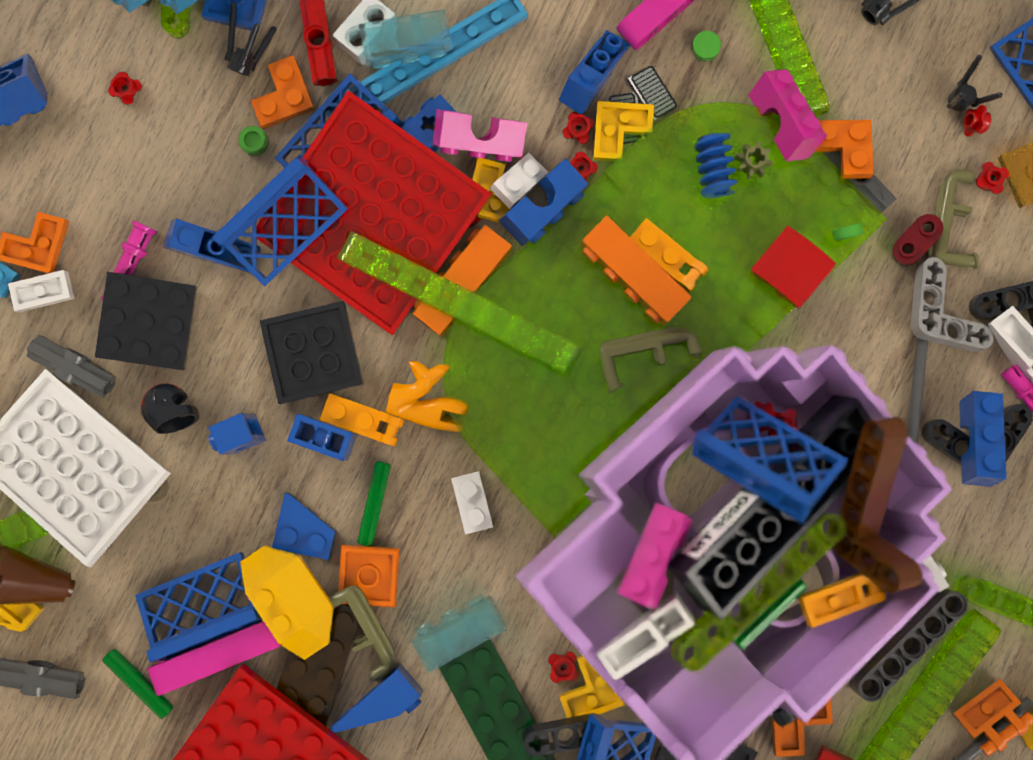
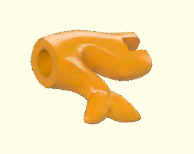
(426, 412)

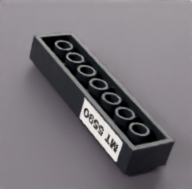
(752, 534)

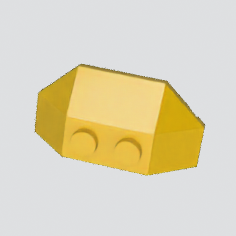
(288, 600)

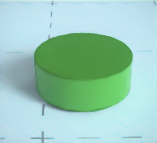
(706, 46)
(253, 141)
(847, 232)

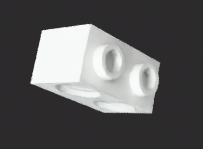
(349, 30)

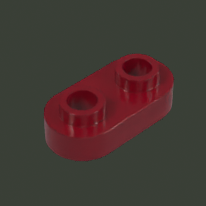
(917, 239)

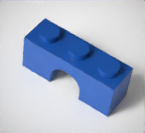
(562, 187)
(986, 458)

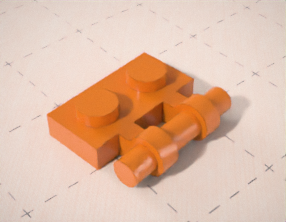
(988, 708)

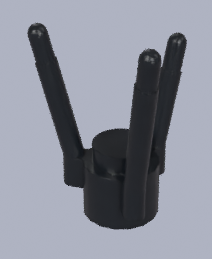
(879, 10)
(242, 60)
(965, 94)

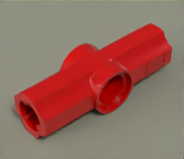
(320, 56)

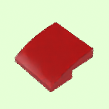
(793, 267)

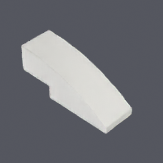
(1015, 339)
(646, 636)

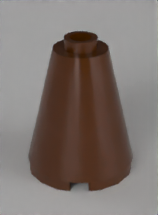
(31, 580)

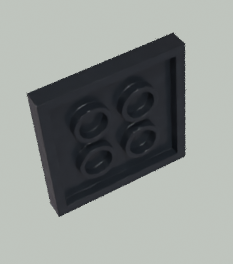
(146, 321)
(311, 352)

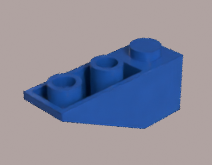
(593, 72)
(199, 244)

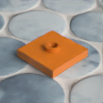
(372, 570)

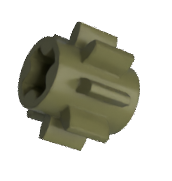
(761, 159)

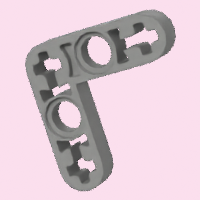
(937, 320)

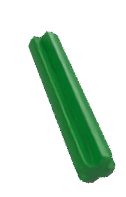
(373, 503)
(770, 614)
(137, 683)

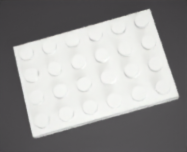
(73, 468)

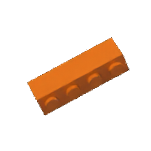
(469, 270)
(634, 270)

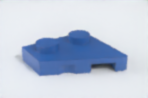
(302, 530)

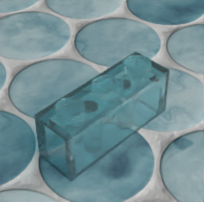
(405, 38)
(458, 632)

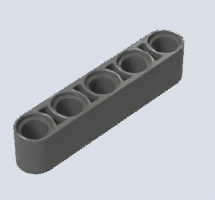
(922, 640)

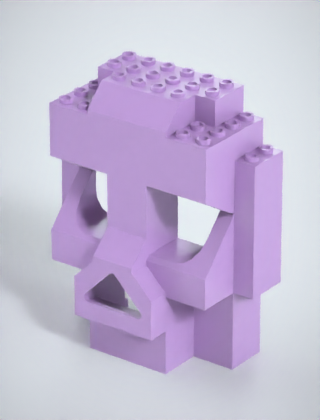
(788, 663)

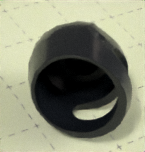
(164, 405)

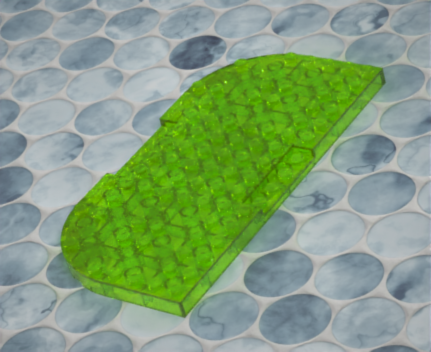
(549, 426)

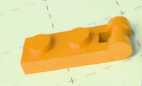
(669, 254)
(360, 419)
(839, 599)

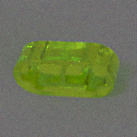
(168, 18)

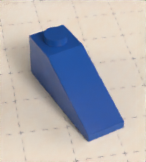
(385, 701)

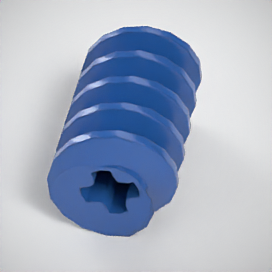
(714, 165)

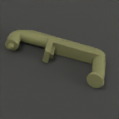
(945, 210)
(643, 342)
(371, 627)

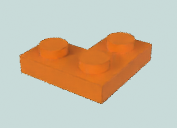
(290, 98)
(854, 143)
(43, 247)
(790, 740)

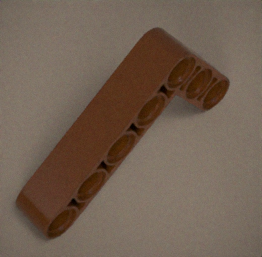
(865, 506)

